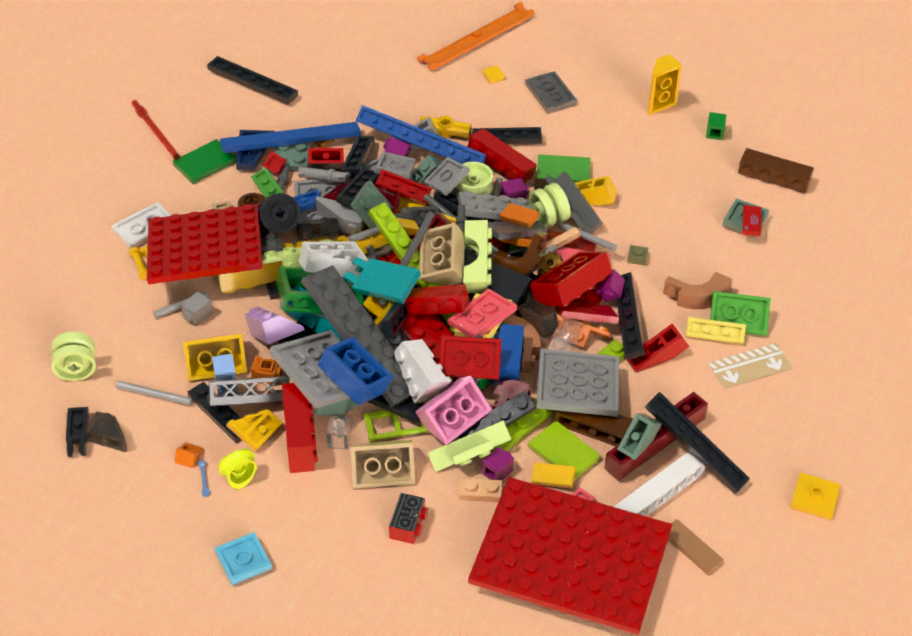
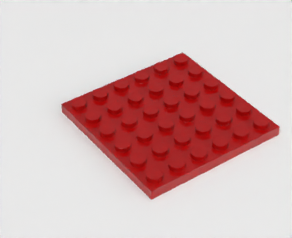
(203, 244)

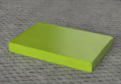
(562, 447)

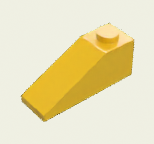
(598, 190)

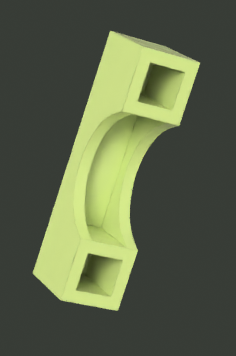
(476, 238)

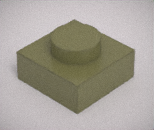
(637, 255)

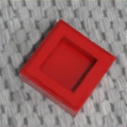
(274, 163)

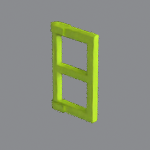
(397, 433)

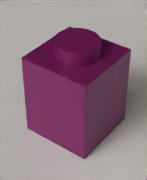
(397, 146)
(514, 188)
(611, 287)
(498, 465)

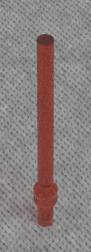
(142, 113)

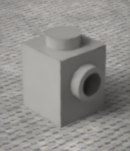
(196, 308)

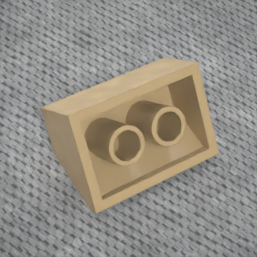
(442, 255)
(382, 464)

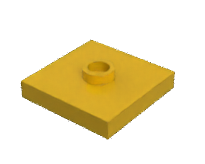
(815, 496)

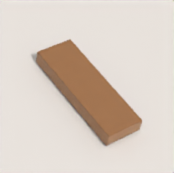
(694, 548)

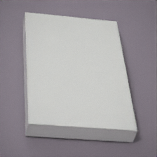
(134, 229)

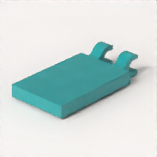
(382, 279)

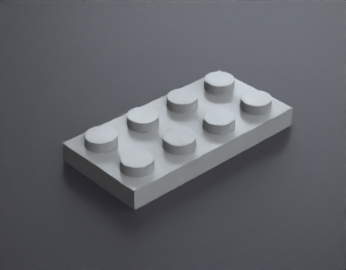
(486, 205)

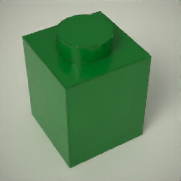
(716, 126)

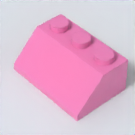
(454, 410)

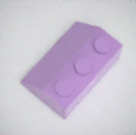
(270, 326)

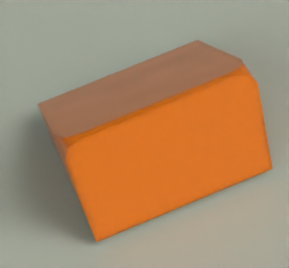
(188, 454)

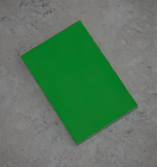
(204, 161)

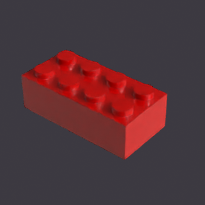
(571, 278)
(426, 328)
(299, 430)

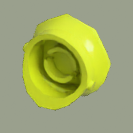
(238, 468)

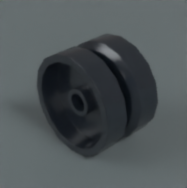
(290, 213)

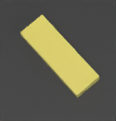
(715, 330)

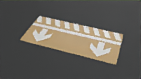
(750, 365)

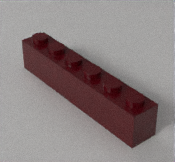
(620, 464)

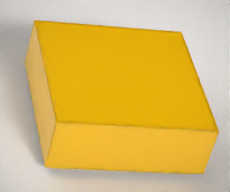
(493, 74)

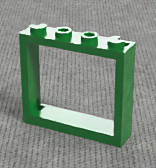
(301, 300)

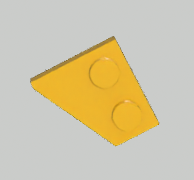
(255, 428)

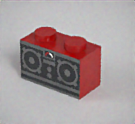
(325, 158)
(407, 518)

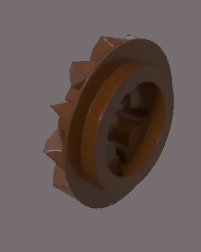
(256, 198)

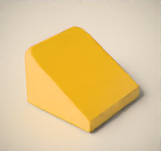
(409, 226)

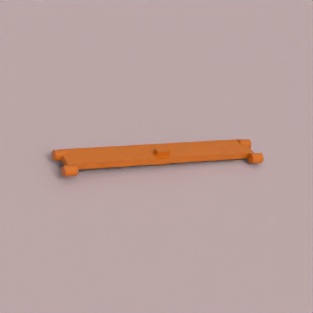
(477, 37)

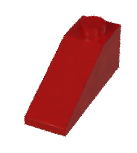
(660, 348)

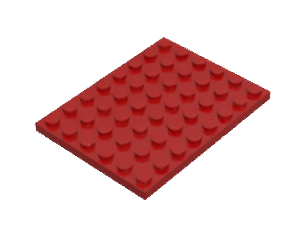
(571, 555)

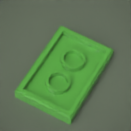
(554, 165)
(742, 309)

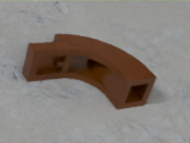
(531, 260)

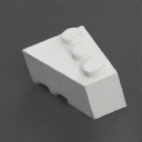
(320, 255)
(420, 370)

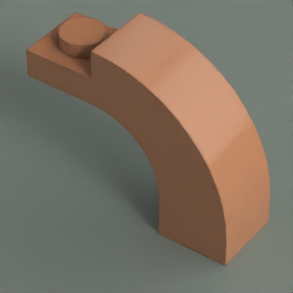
(696, 295)
(531, 342)

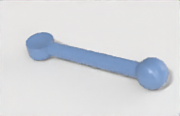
(205, 491)

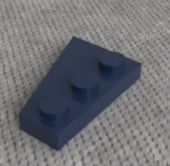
(250, 158)

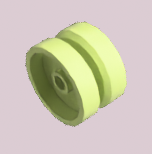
(478, 180)
(550, 204)
(73, 356)

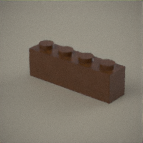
(775, 170)
(599, 427)

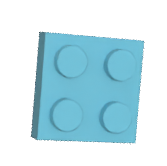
(242, 558)

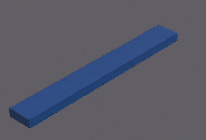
(418, 136)
(289, 137)

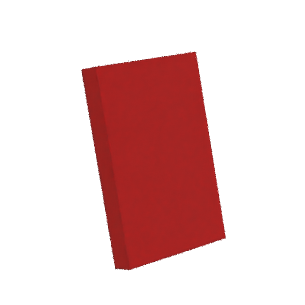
(589, 312)
(470, 357)

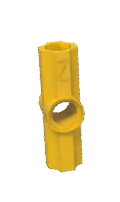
(449, 128)

